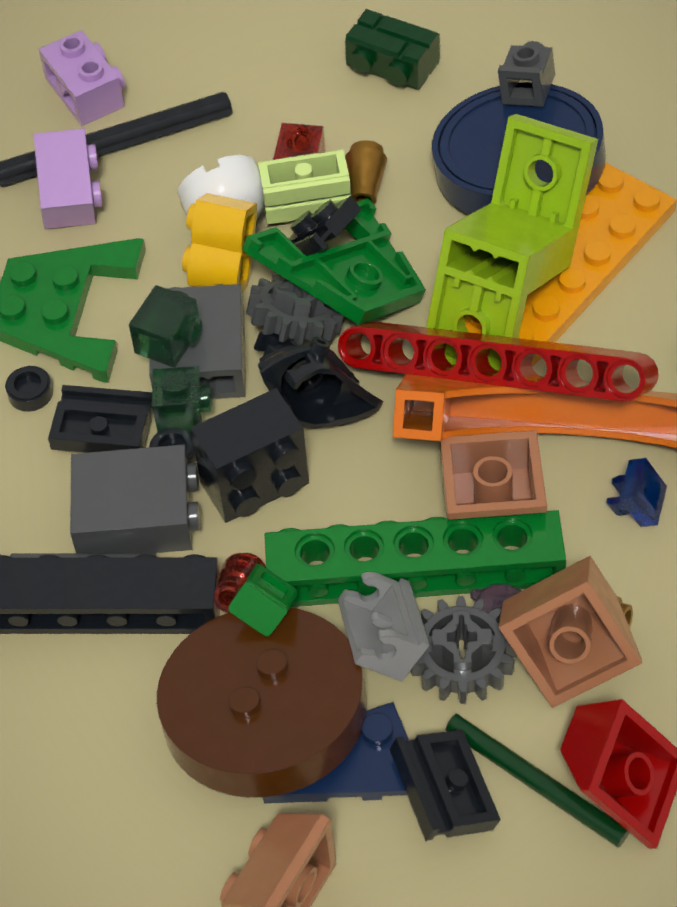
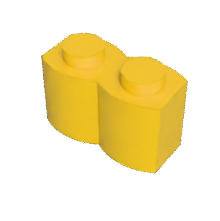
(217, 237)

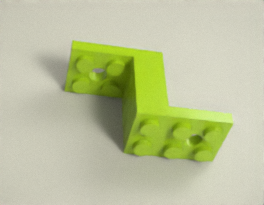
(518, 238)

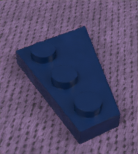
(366, 770)

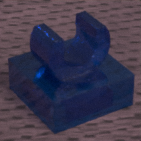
(640, 493)

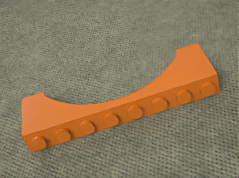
(446, 407)

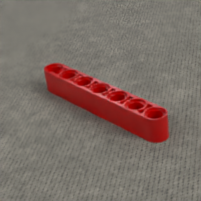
(515, 355)

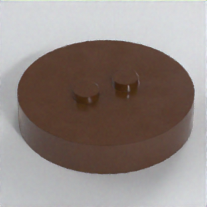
(261, 709)

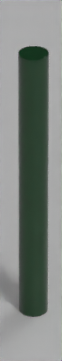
(540, 782)

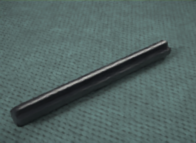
(130, 133)

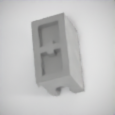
(384, 626)

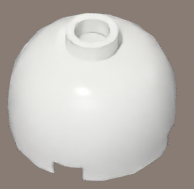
(235, 178)

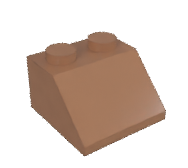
(492, 475)
(570, 632)
(285, 864)

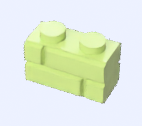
(303, 184)

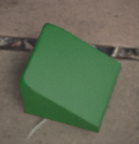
(263, 600)

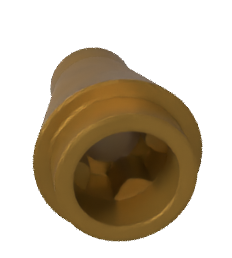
(365, 167)

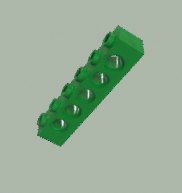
(433, 573)

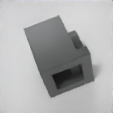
(531, 63)

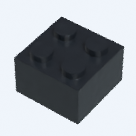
(251, 455)

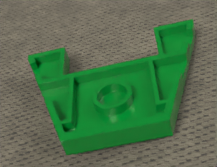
(355, 278)
(46, 297)

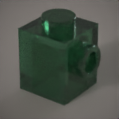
(165, 326)
(179, 397)

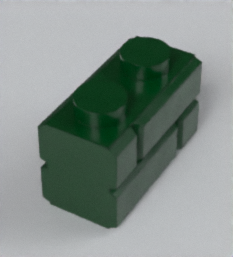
(392, 49)

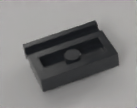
(323, 225)
(100, 419)
(444, 785)

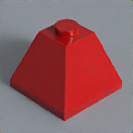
(623, 766)

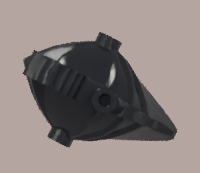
(314, 382)

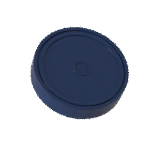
(472, 137)

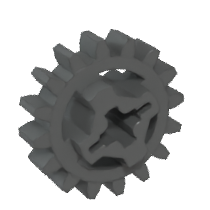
(291, 312)
(486, 652)

